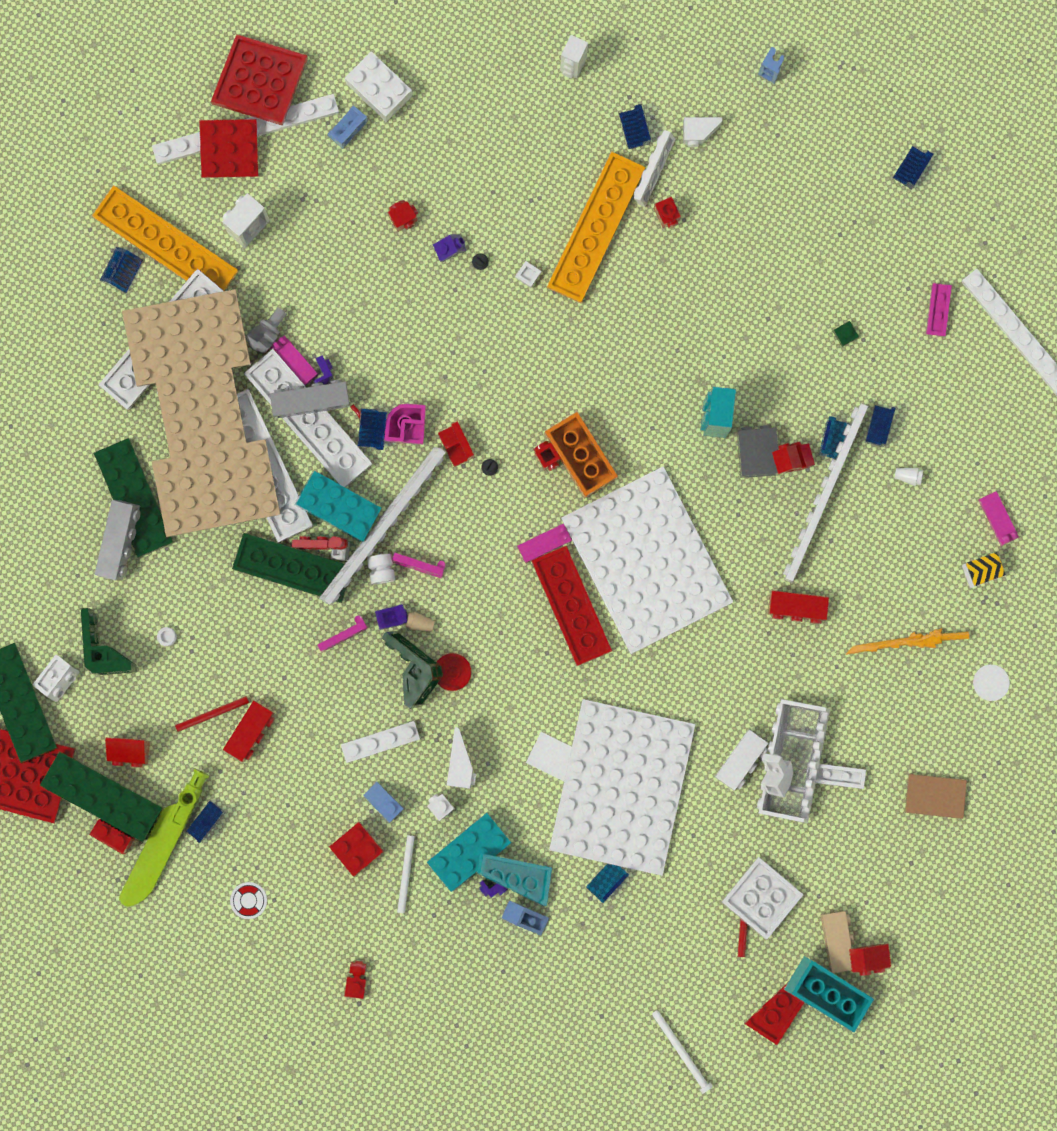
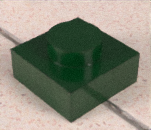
(845, 334)

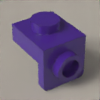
(449, 247)
(325, 367)
(391, 617)
(493, 890)

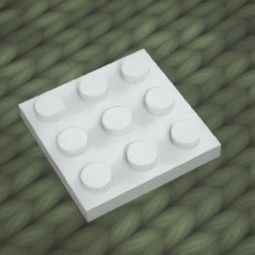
(762, 898)

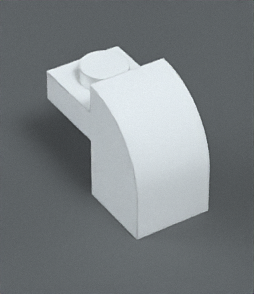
(778, 775)

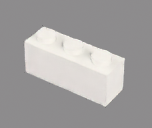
(573, 57)
(742, 760)

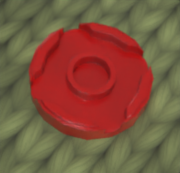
(455, 672)

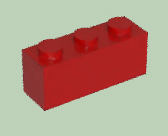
(798, 607)
(249, 731)

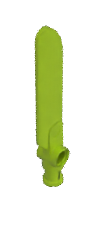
(161, 843)

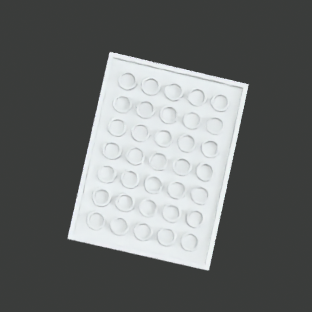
(647, 560)
(622, 787)

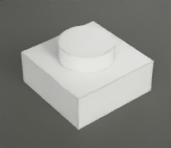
(528, 274)

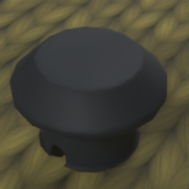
(480, 261)
(489, 467)

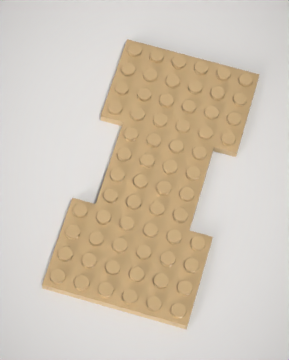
(211, 468)

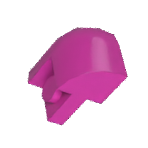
(406, 424)

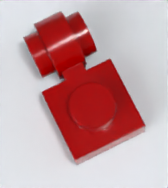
(355, 985)

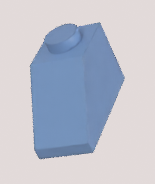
(383, 802)
(525, 918)

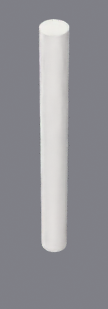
(405, 874)

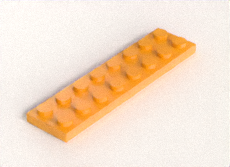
(596, 227)
(161, 239)

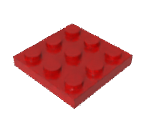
(228, 148)

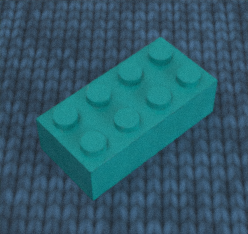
(718, 412)
(337, 506)
(461, 856)
(829, 994)

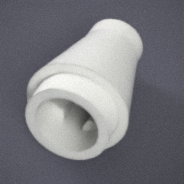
(909, 475)

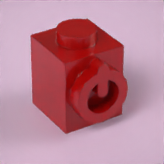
(667, 213)
(402, 215)
(547, 456)

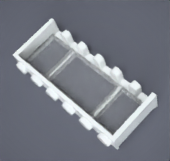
(797, 739)

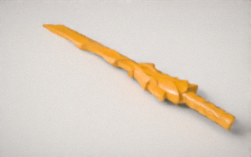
(919, 640)

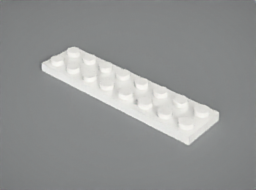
(121, 380)
(316, 430)
(291, 518)

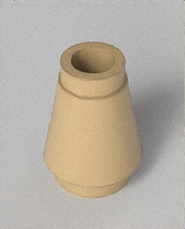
(419, 622)

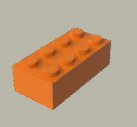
(581, 455)

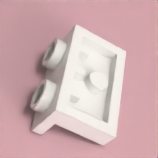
(56, 678)

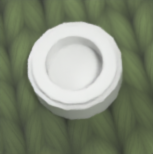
(166, 636)

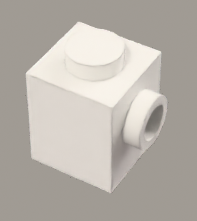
(440, 806)

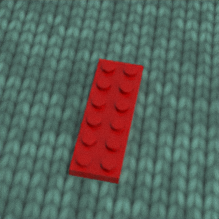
(571, 606)

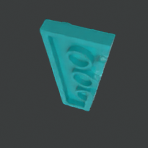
(521, 877)

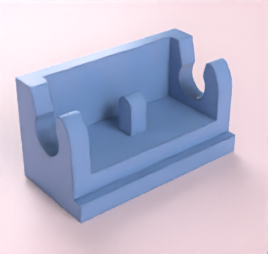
(770, 68)
(348, 127)

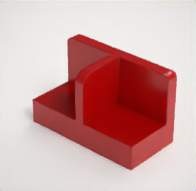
(456, 444)

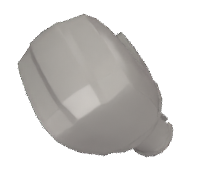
(266, 332)

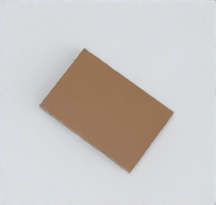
(935, 796)

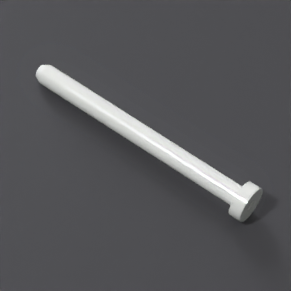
(682, 1053)

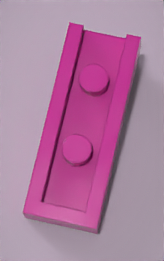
(938, 309)
(294, 360)
(998, 518)
(544, 543)
(436, 571)
(344, 635)

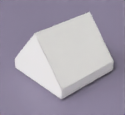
(342, 555)

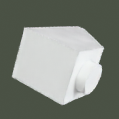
(699, 129)

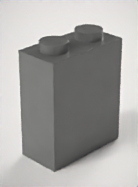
(756, 450)

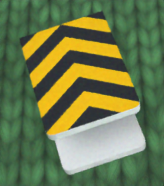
(983, 570)

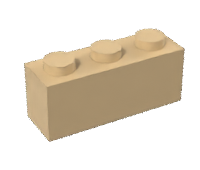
(837, 940)

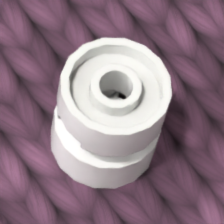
(381, 569)

